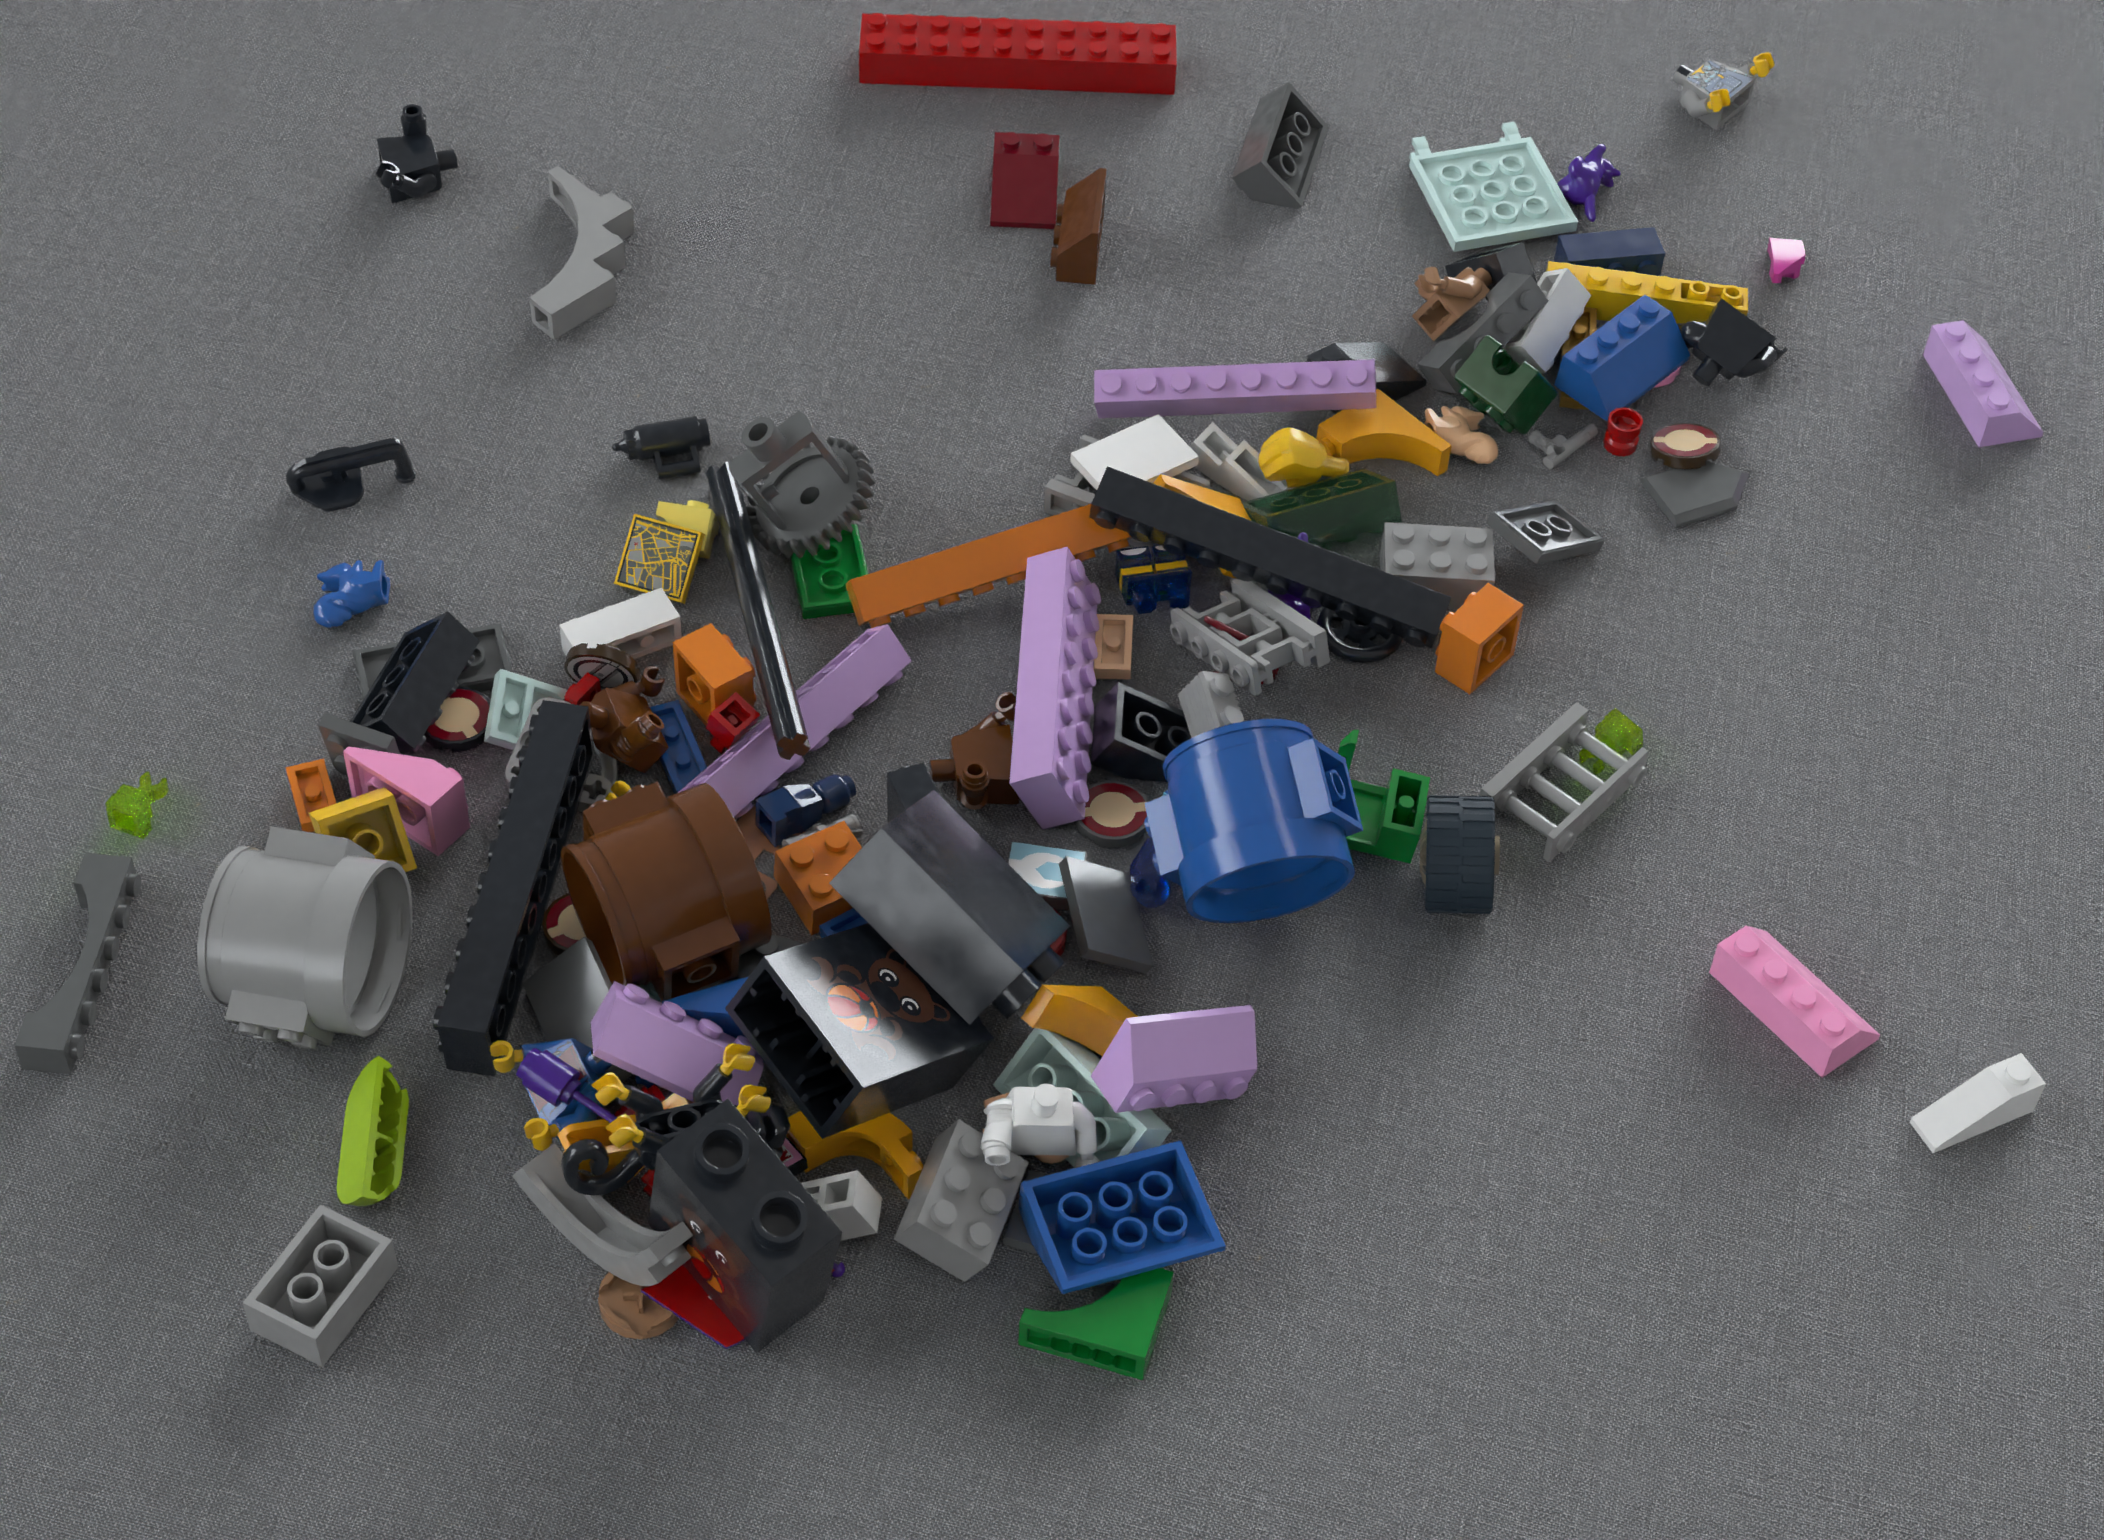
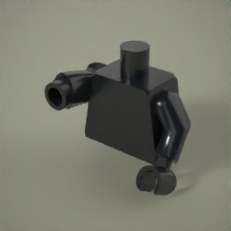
(409, 162)
(1729, 345)

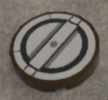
(604, 662)

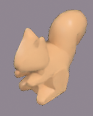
(1458, 429)

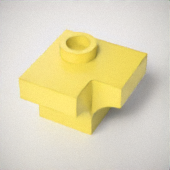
(692, 516)

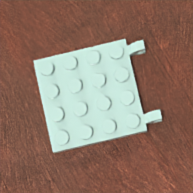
(1491, 191)

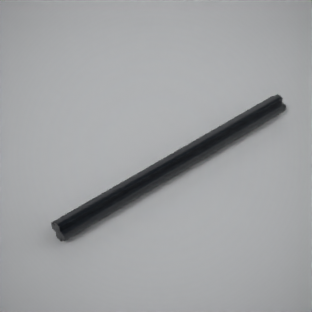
(758, 614)

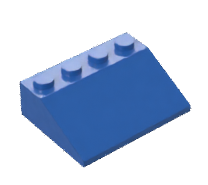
(1119, 1217)

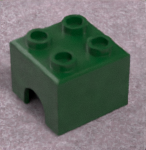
(1503, 388)

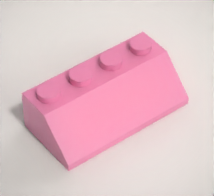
(1790, 1000)

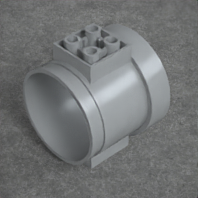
(305, 938)

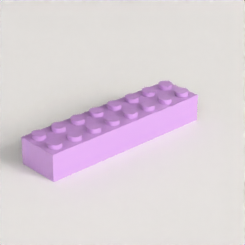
(1055, 689)

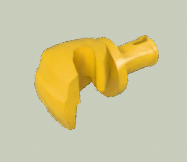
(1298, 459)

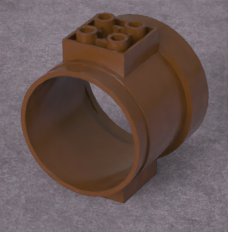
(666, 889)

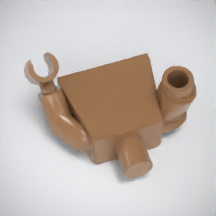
(1448, 298)

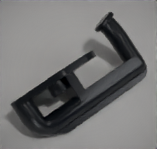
(334, 476)

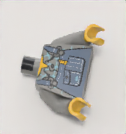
(1719, 91)

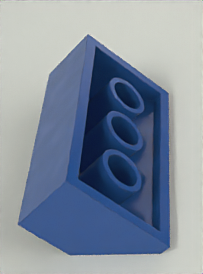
(1623, 358)

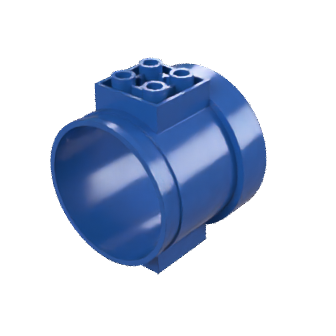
(1254, 821)

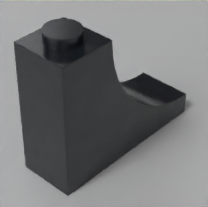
(1496, 262)

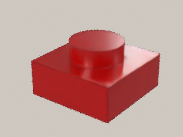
(583, 690)

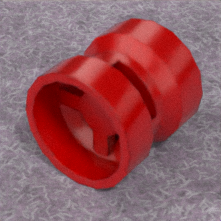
(1622, 432)

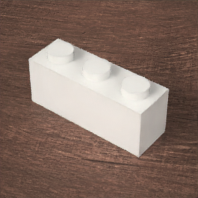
(1550, 326)
(634, 626)

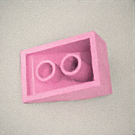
(425, 791)

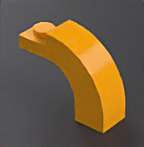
(882, 1140)

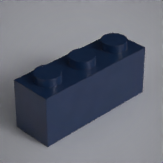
(1620, 250)

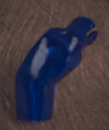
(1147, 885)

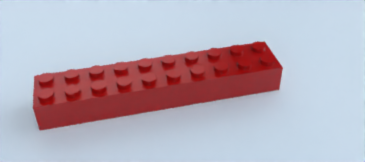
(1017, 54)

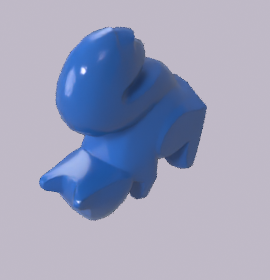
(352, 592)

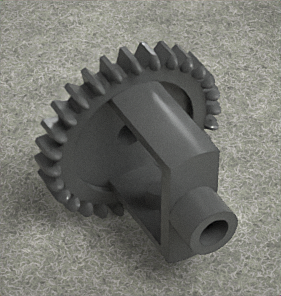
(809, 491)

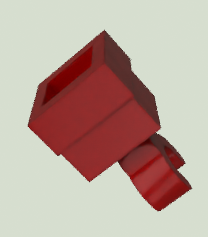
(731, 722)

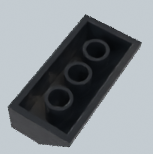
(417, 681)

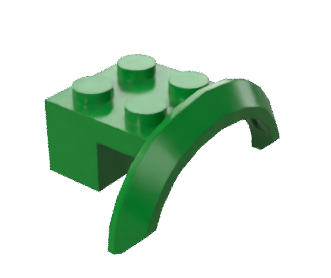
(1388, 815)

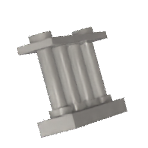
(1549, 751)

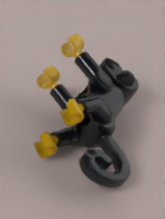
(659, 1126)

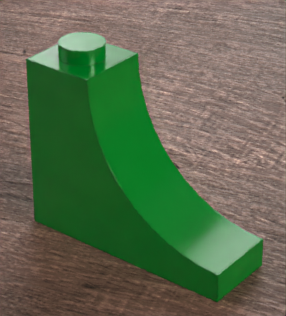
(1109, 1333)

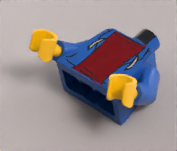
(553, 1118)

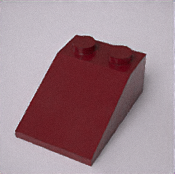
(1024, 180)

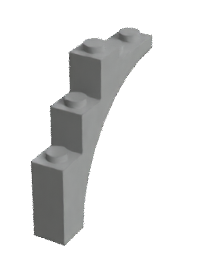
(587, 279)

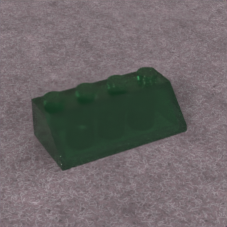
(1330, 508)

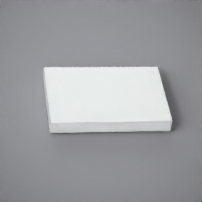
(1139, 450)

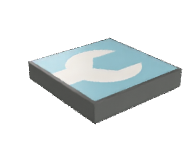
(1041, 869)

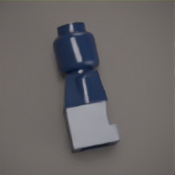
(801, 806)

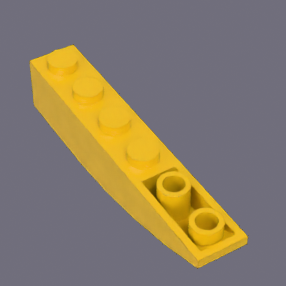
(1686, 299)

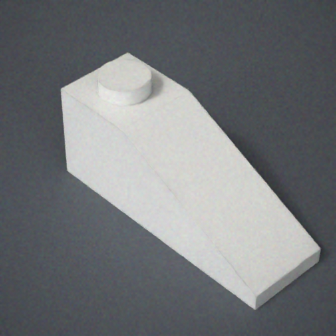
(1980, 1104)
(848, 1202)

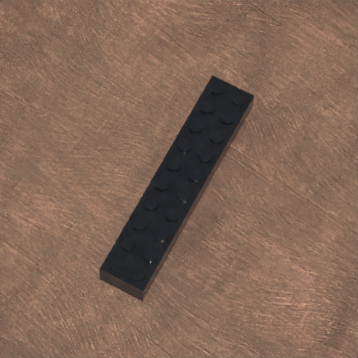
(515, 888)

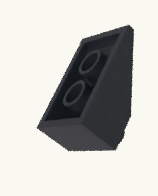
(1393, 374)
(1135, 733)

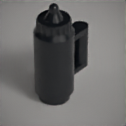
(665, 440)

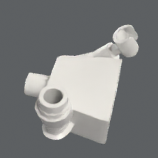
(1039, 1123)

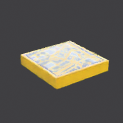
(659, 557)

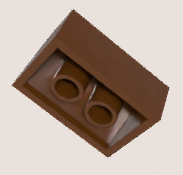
(1080, 230)

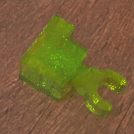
(1617, 733)
(130, 807)

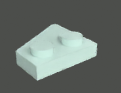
(511, 704)

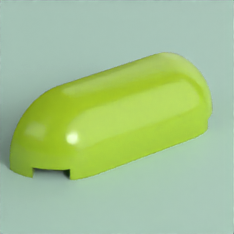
(372, 1137)

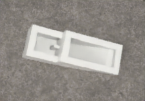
(1233, 465)

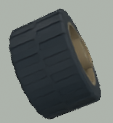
(1459, 854)

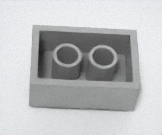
(1440, 557)
(959, 1203)
(320, 1285)

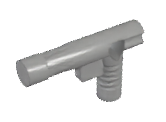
(1561, 445)

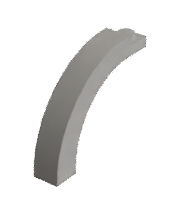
(598, 1228)

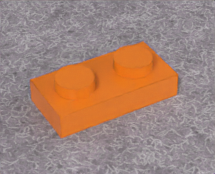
(310, 789)

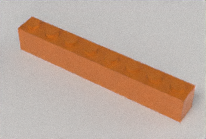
(976, 566)

